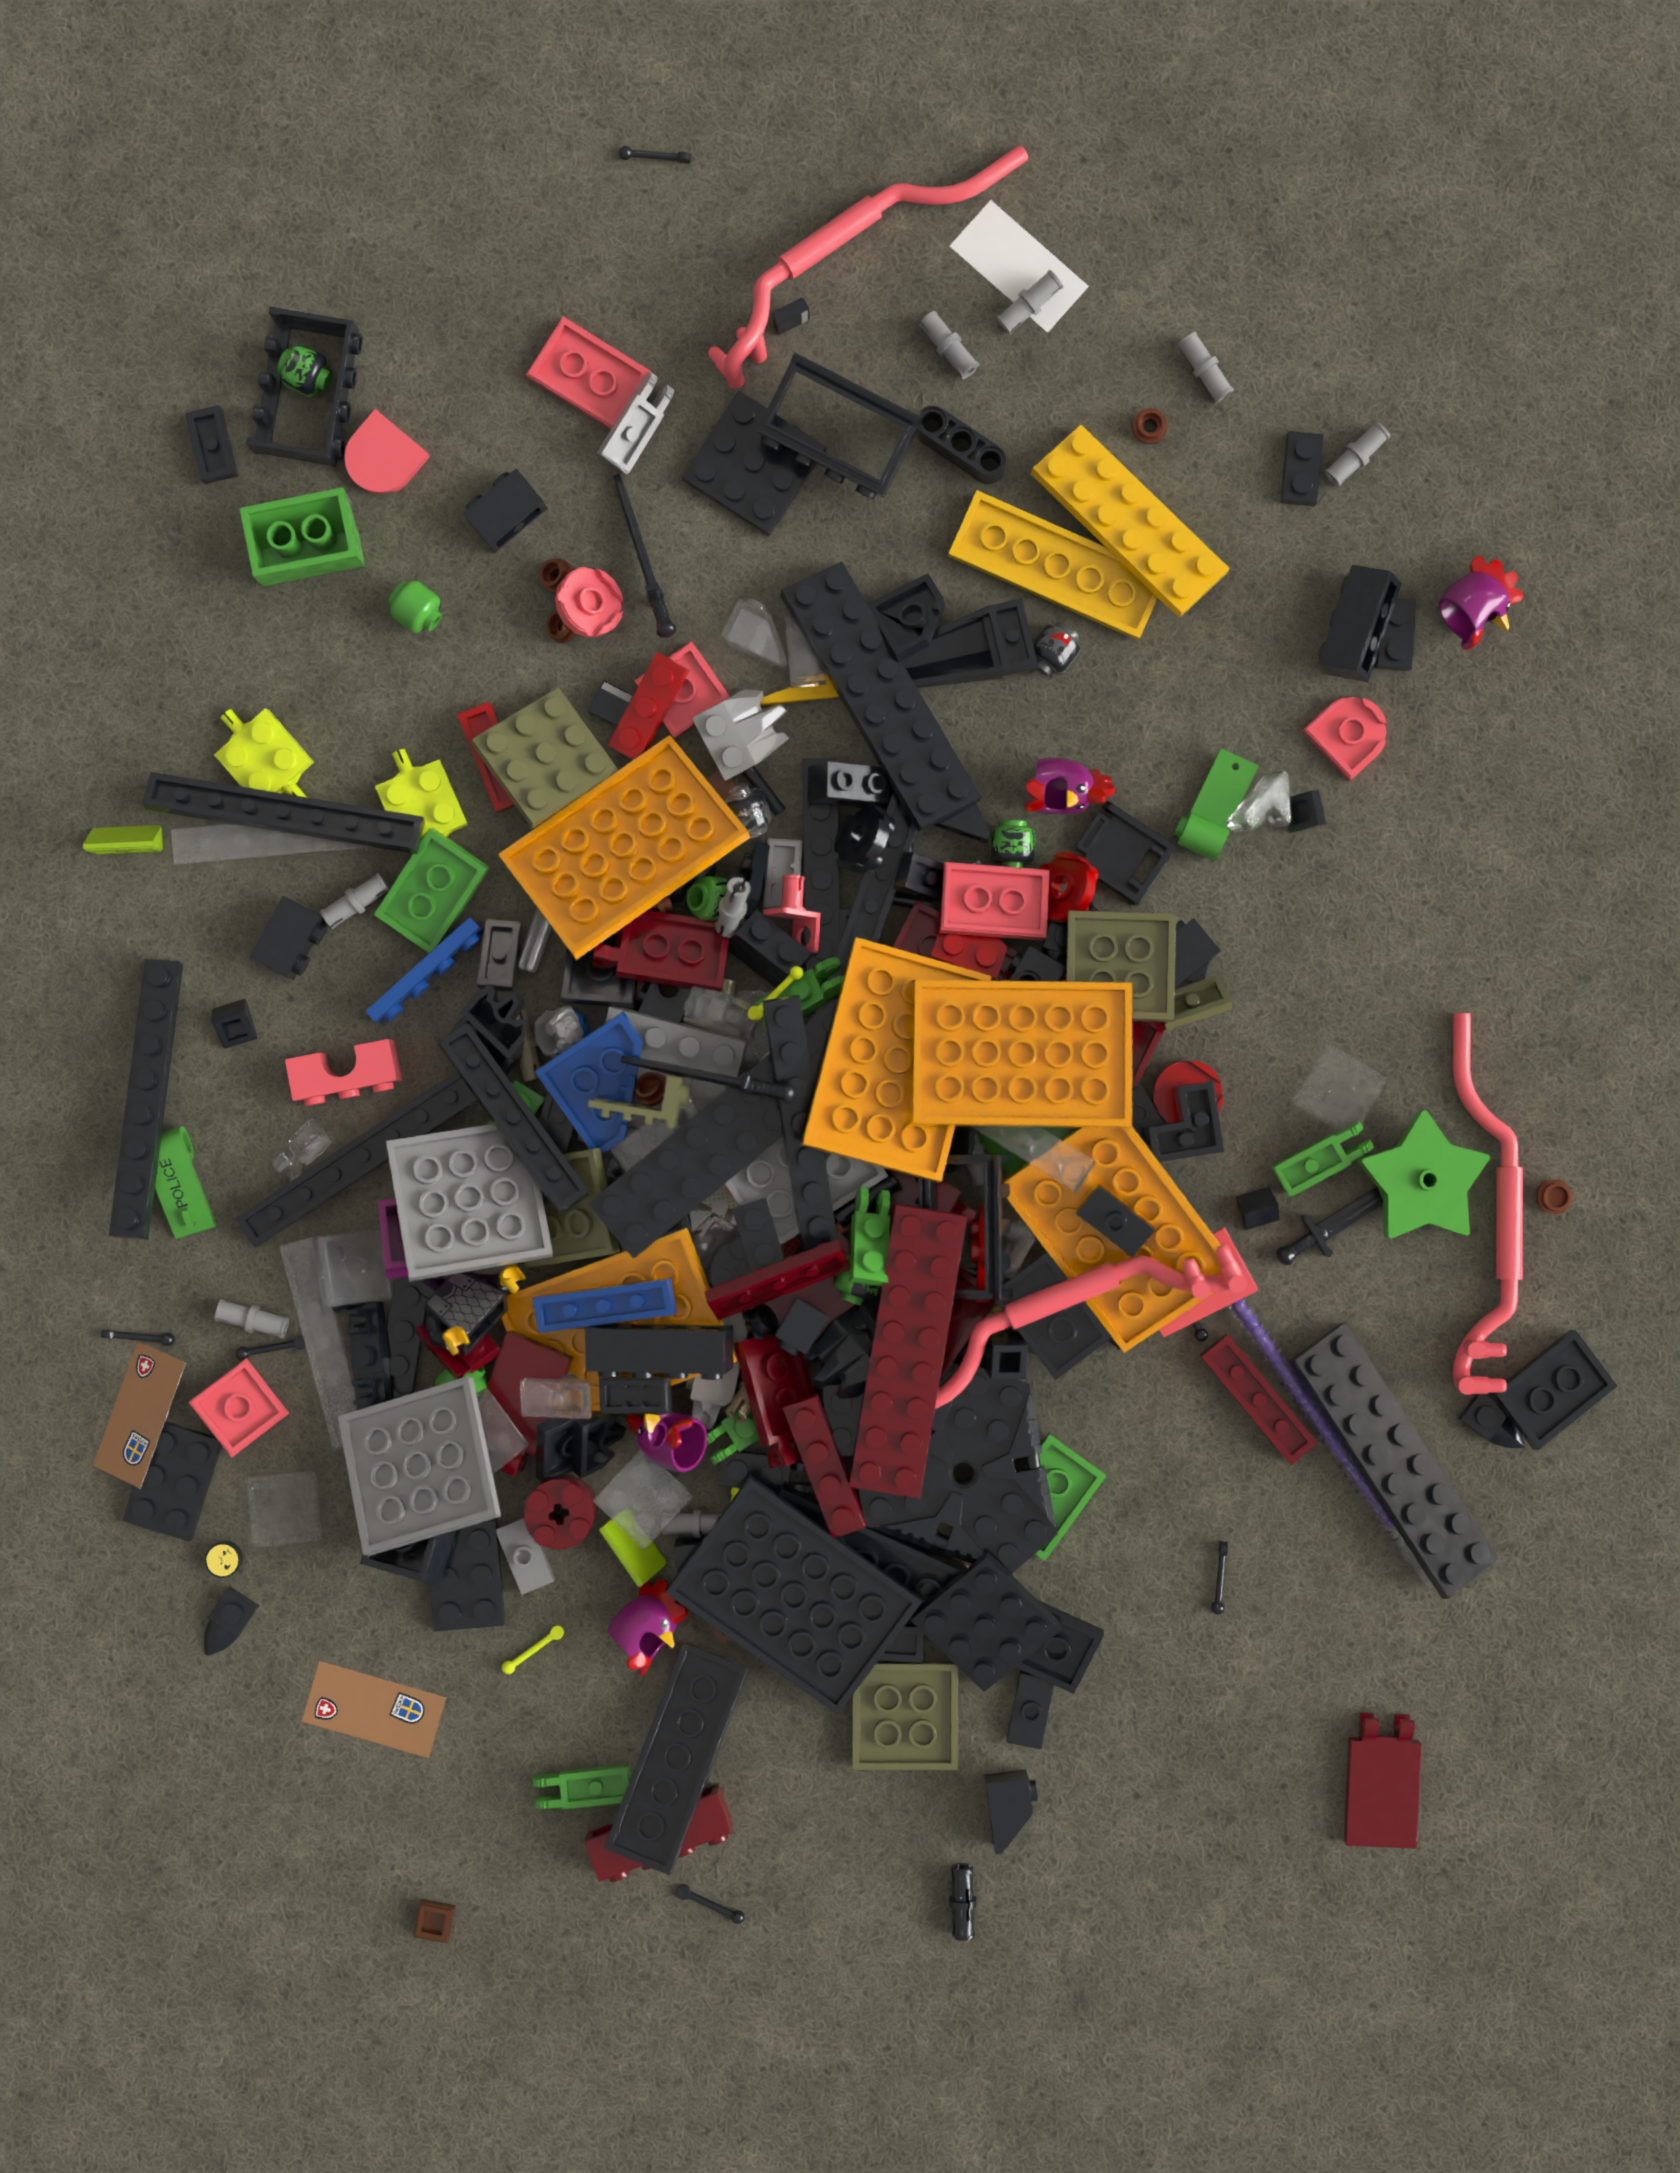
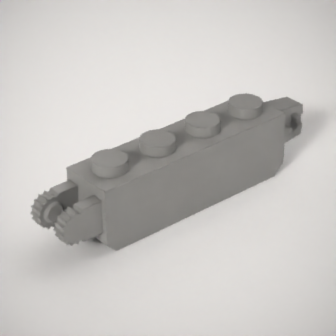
(712, 1394)

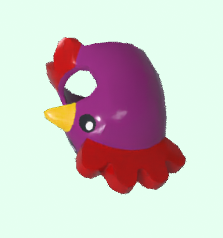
(1479, 598)
(1066, 787)
(670, 1439)
(646, 1624)

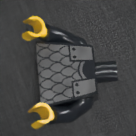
(466, 1306)

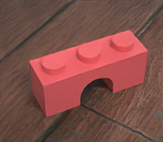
(313, 1080)

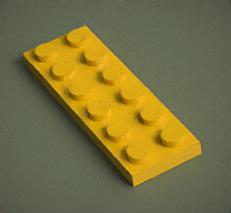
(1129, 521)
(1052, 565)

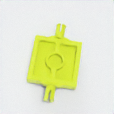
(263, 754)
(423, 793)

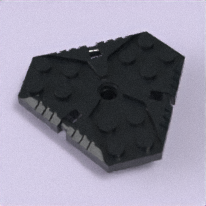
(996, 1506)

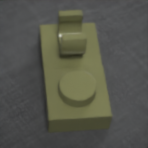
(1199, 1001)

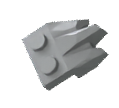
(740, 731)

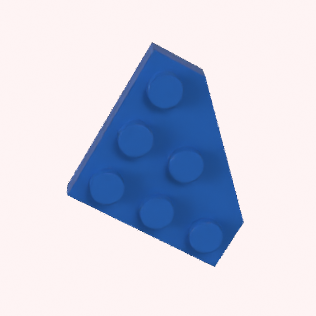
(594, 1071)

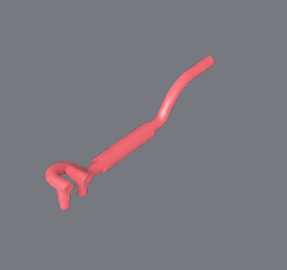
(831, 237)
(1508, 1224)
(1083, 1288)

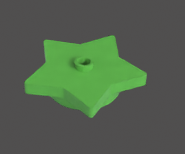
(1400, 1176)

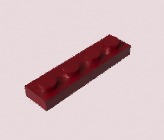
(777, 1280)
(1258, 1399)
(824, 1465)

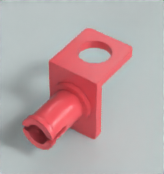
(793, 909)

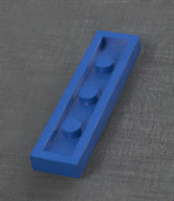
(415, 981)
(604, 1305)

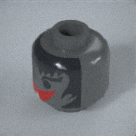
(1056, 649)

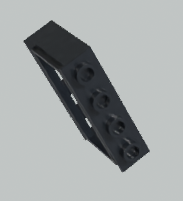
(271, 385)
(809, 454)
(993, 1223)

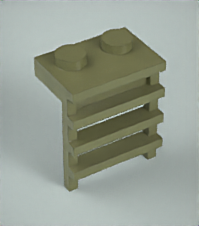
(675, 1097)

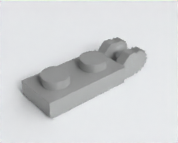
(635, 425)

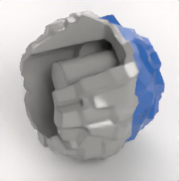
(559, 1030)

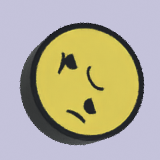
(223, 1559)

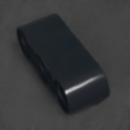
(969, 460)

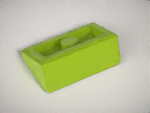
(124, 840)
(638, 1562)

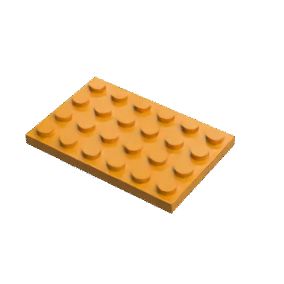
(623, 846)
(1023, 1053)
(868, 1066)
(1138, 1180)
(665, 1258)

